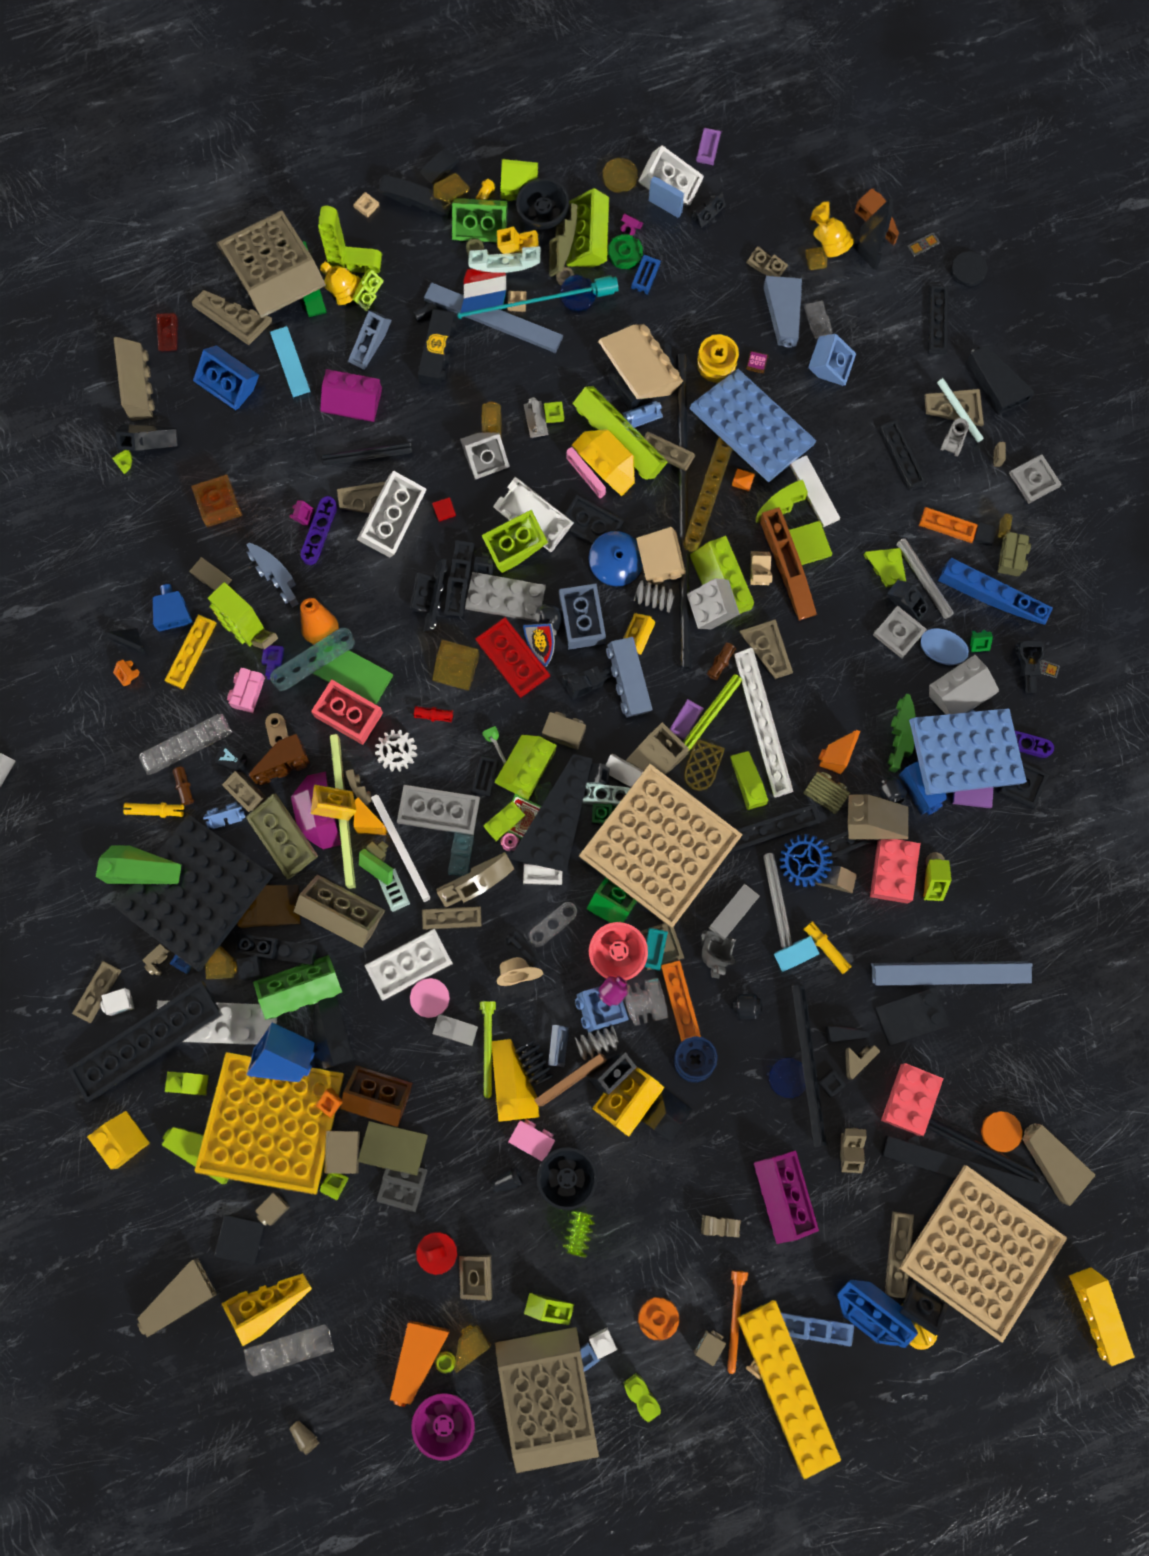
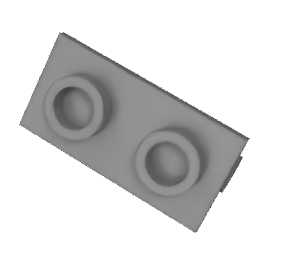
(535, 418)

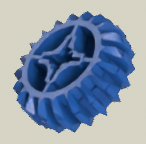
(803, 868)

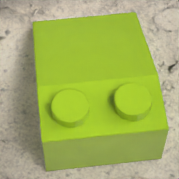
(515, 541)

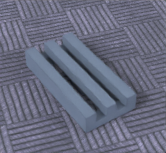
(558, 1046)

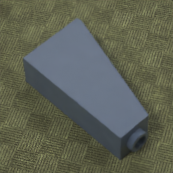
(784, 303)

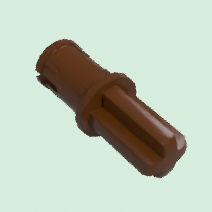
(183, 786)

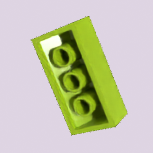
(591, 230)
(718, 561)

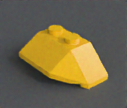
(607, 458)

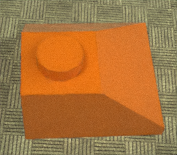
(838, 753)

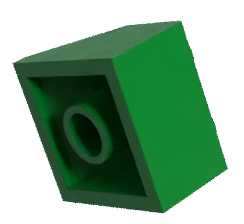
(611, 902)

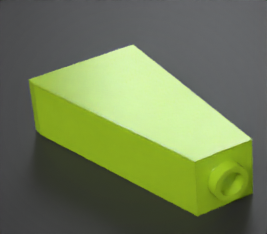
(186, 1145)

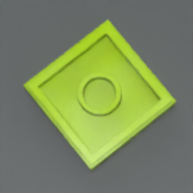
(810, 542)

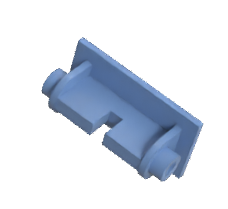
(643, 414)
(231, 812)

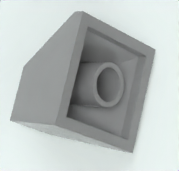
(484, 453)

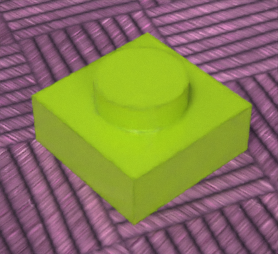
(554, 412)

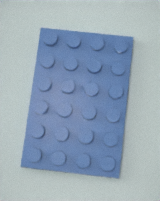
(752, 425)
(967, 751)

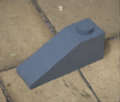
(369, 339)

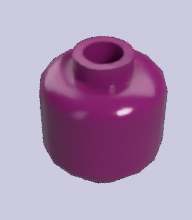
(613, 990)

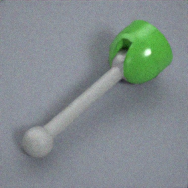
(492, 735)

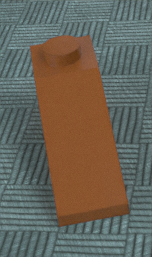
(869, 205)

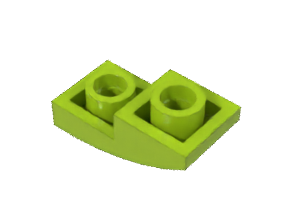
(367, 288)

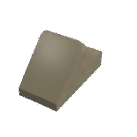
(855, 1064)

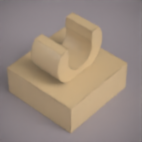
(516, 296)

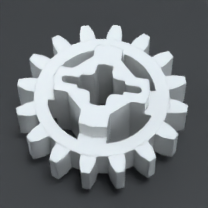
(392, 757)

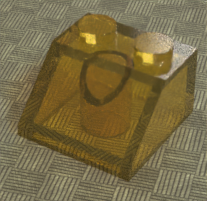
(455, 665)

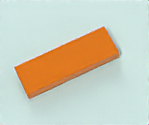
(948, 525)

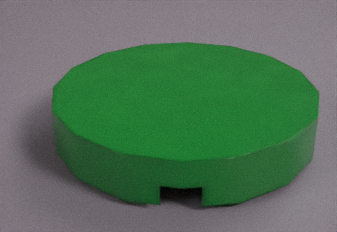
(625, 251)

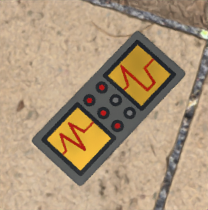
(923, 244)
(1046, 667)

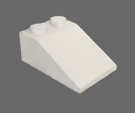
(672, 171)

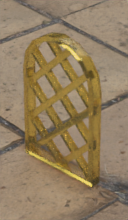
(709, 745)

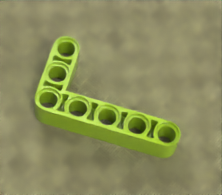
(337, 253)

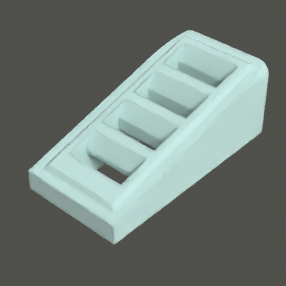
(399, 904)

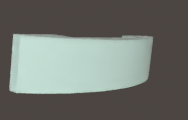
(504, 262)

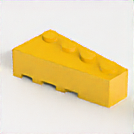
(1102, 1315)

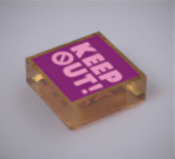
(757, 362)

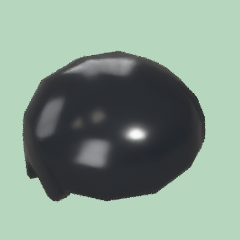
(551, 612)

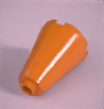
(316, 621)

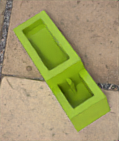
(785, 498)

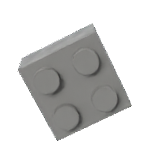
(713, 604)

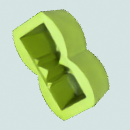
(639, 1394)

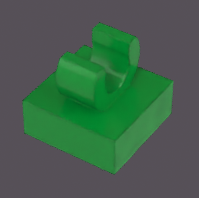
(981, 641)

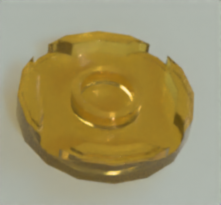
(620, 175)

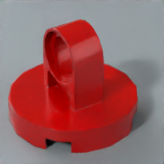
(436, 1253)

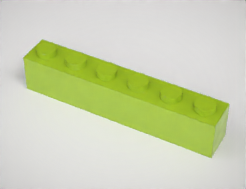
(604, 416)

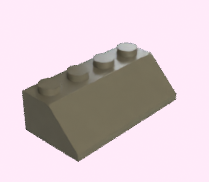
(133, 379)
(338, 910)

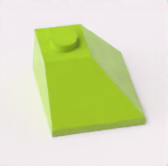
(515, 176)

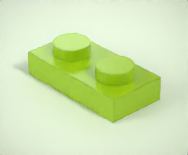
(504, 821)

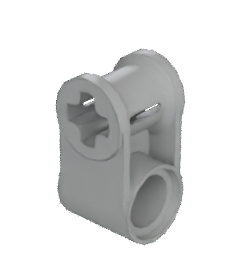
(954, 440)

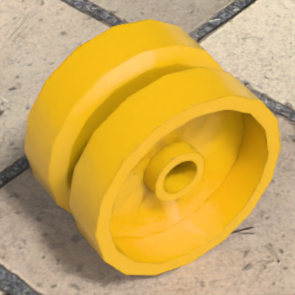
(717, 358)

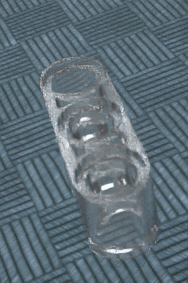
(557, 915)

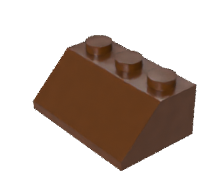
(376, 1096)

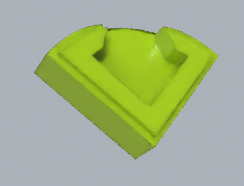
(123, 460)

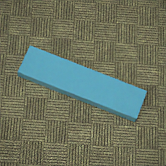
(290, 361)

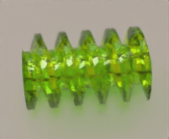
(579, 1233)

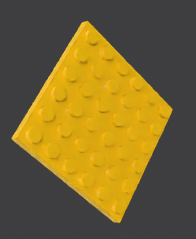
(267, 1128)

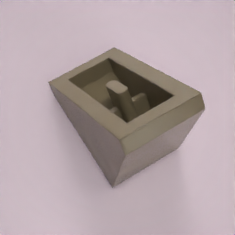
(839, 879)

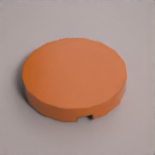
(1001, 1131)
(658, 1318)

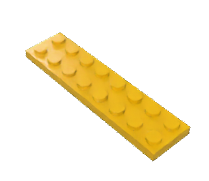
(789, 1389)

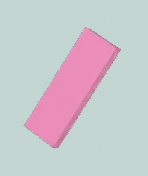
(585, 472)

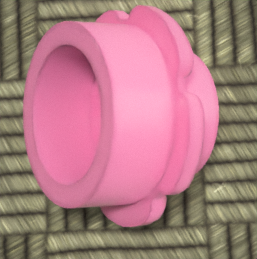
(504, 841)

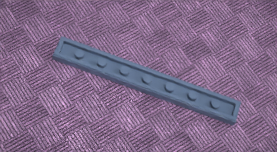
(497, 319)

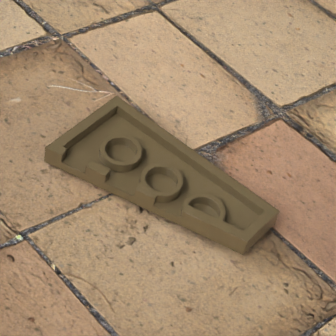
(240, 322)

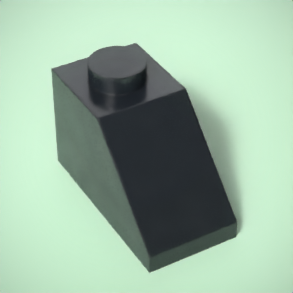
(612, 1073)

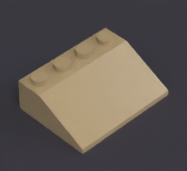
(641, 362)

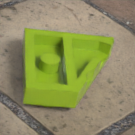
(887, 565)

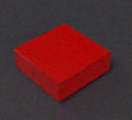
(444, 509)

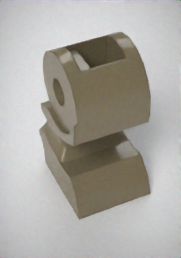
(720, 1227)

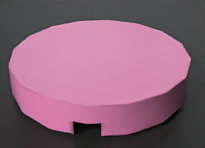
(429, 998)

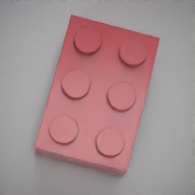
(347, 712)
(895, 870)
(912, 1099)

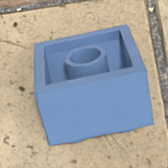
(832, 359)

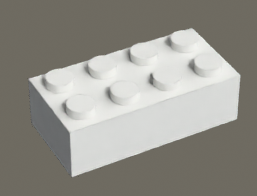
(391, 514)

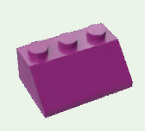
(350, 395)

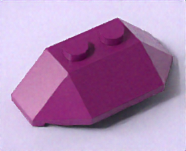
(317, 829)

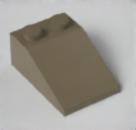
(876, 818)

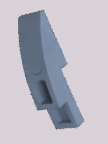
(274, 570)

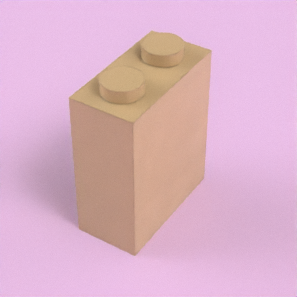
(661, 556)

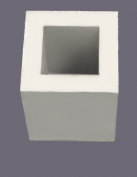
(117, 1002)
(602, 1343)

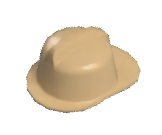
(516, 971)

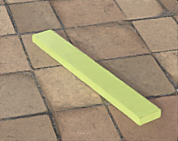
(343, 824)

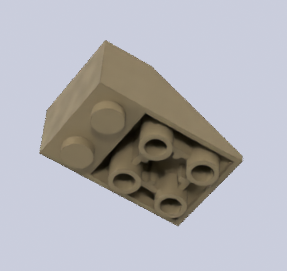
(660, 750)

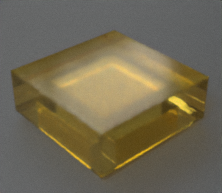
(1005, 525)

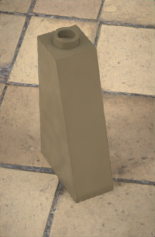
(1058, 1164)
(181, 1296)

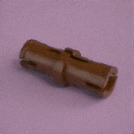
(721, 661)

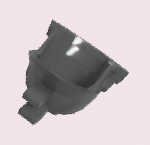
(717, 952)

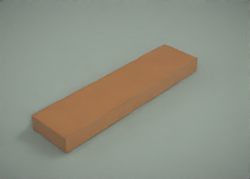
(571, 1080)

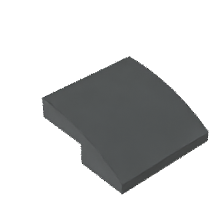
(402, 1189)

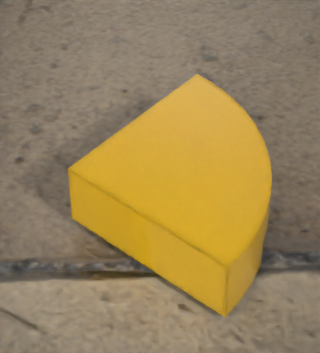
(823, 207)

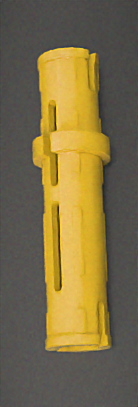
(153, 809)
(827, 947)

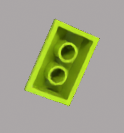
(526, 765)

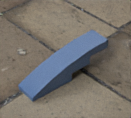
(818, 1329)

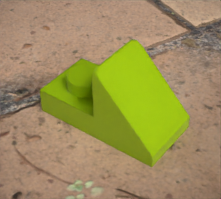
(186, 1083)

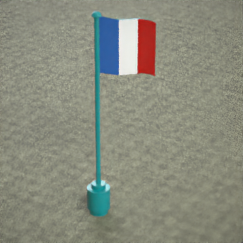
(487, 291)

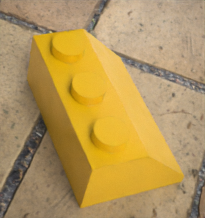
(629, 1101)

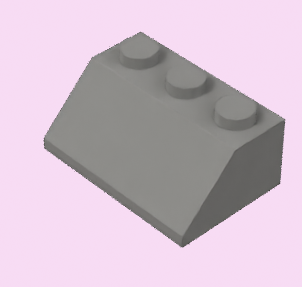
(963, 687)

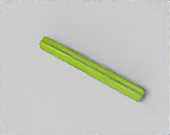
(712, 711)

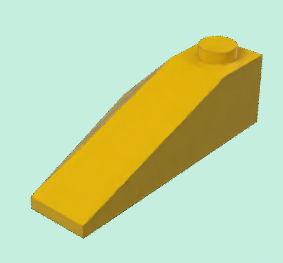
(513, 1091)
(257, 1311)

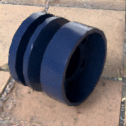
(693, 1048)

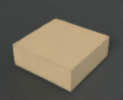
(366, 204)

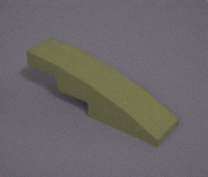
(561, 244)

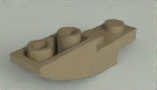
(477, 881)

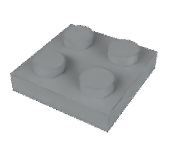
(1035, 478)
(899, 632)

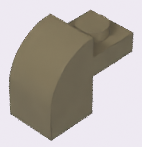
(852, 1150)

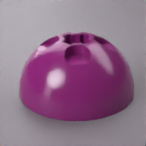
(434, 1435)

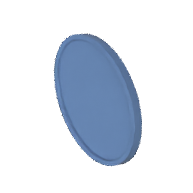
(944, 646)

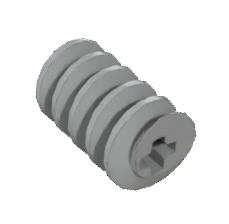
(654, 595)
(597, 1043)

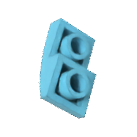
(796, 953)

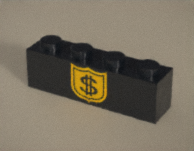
(436, 348)

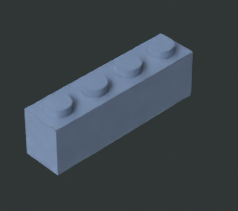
(629, 677)

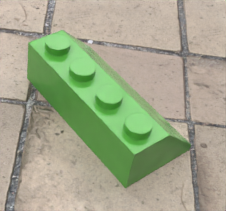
(297, 987)

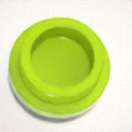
(445, 1362)

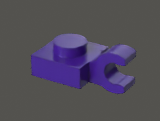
(272, 657)

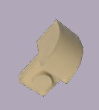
(760, 568)

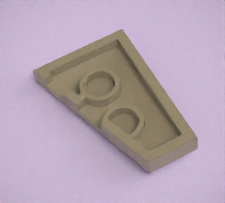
(769, 648)

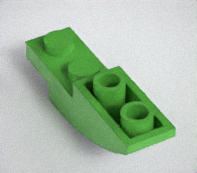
(904, 742)

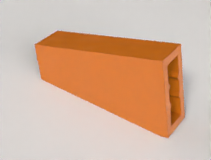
(418, 1353)

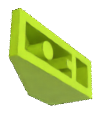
(749, 781)

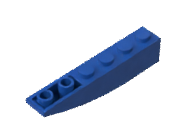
(993, 592)

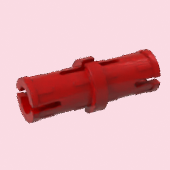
(433, 714)

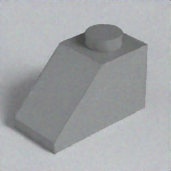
(455, 1030)

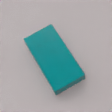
(656, 944)

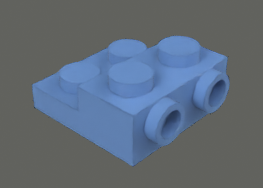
(596, 1013)

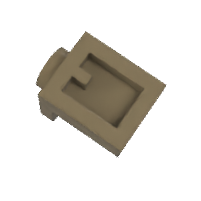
(158, 955)

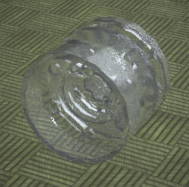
(646, 1001)

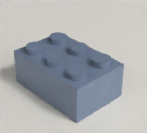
(582, 616)

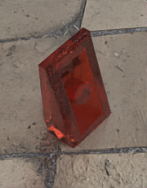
(167, 331)

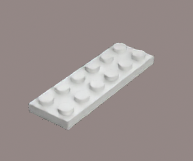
(237, 1026)

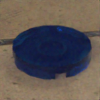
(579, 301)
(787, 1078)

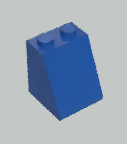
(913, 782)
(281, 1055)

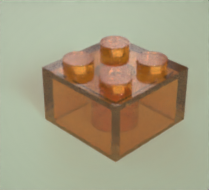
(216, 500)

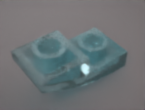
(460, 855)

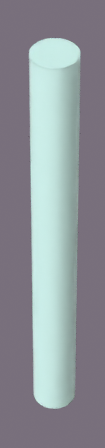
(959, 409)

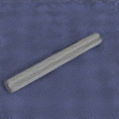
(925, 578)
(777, 900)

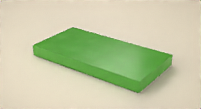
(356, 675)

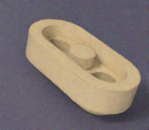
(277, 730)

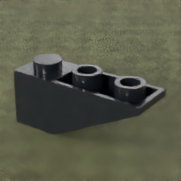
(145, 437)

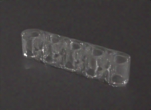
(185, 744)

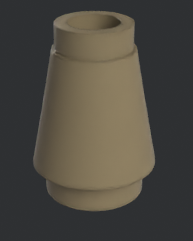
(304, 1437)

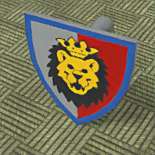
(541, 641)

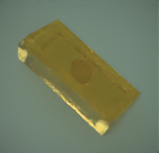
(450, 188)

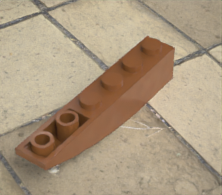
(788, 562)

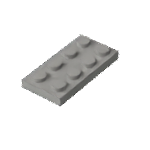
(505, 596)
(438, 810)

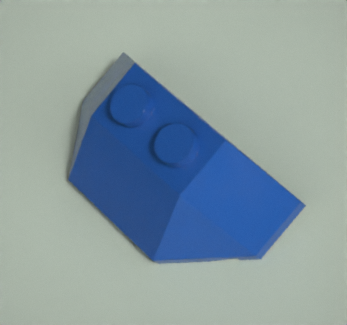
(875, 1314)

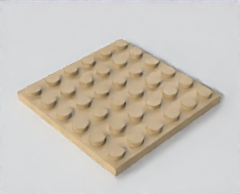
(660, 845)
(983, 1253)

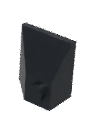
(666, 1115)

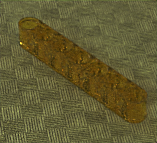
(707, 500)

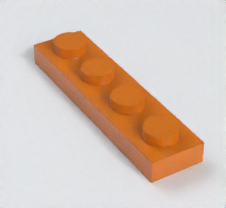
(680, 1000)

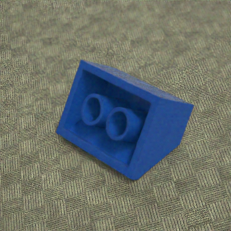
(225, 377)

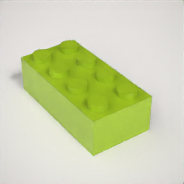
(235, 614)

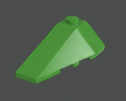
(134, 866)

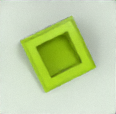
(333, 1185)

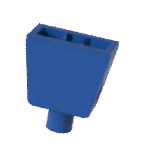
(170, 609)

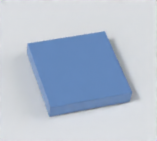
(666, 196)

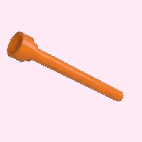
(739, 1279)

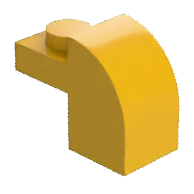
(511, 242)

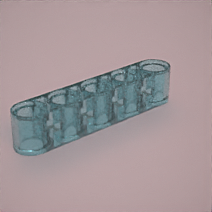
(307, 667)

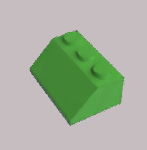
(478, 219)

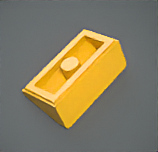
(640, 630)

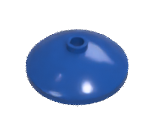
(608, 566)

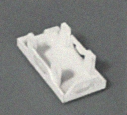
(522, 499)

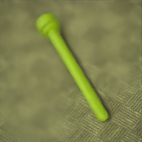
(487, 1009)

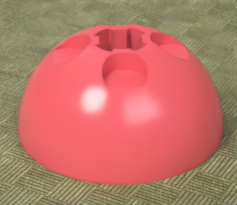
(614, 960)

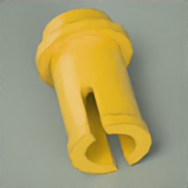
(487, 187)

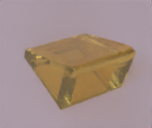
(816, 258)

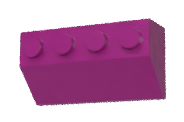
(786, 1197)

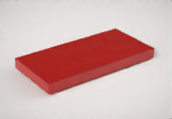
(512, 657)

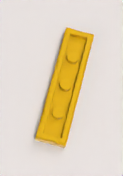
(190, 651)

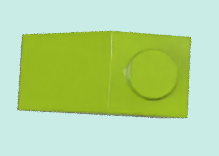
(937, 879)
(549, 1309)

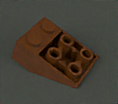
(280, 760)

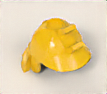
(833, 235)
(340, 282)

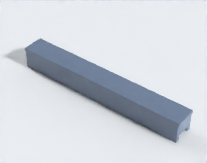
(952, 973)

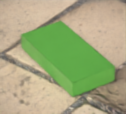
(375, 866)

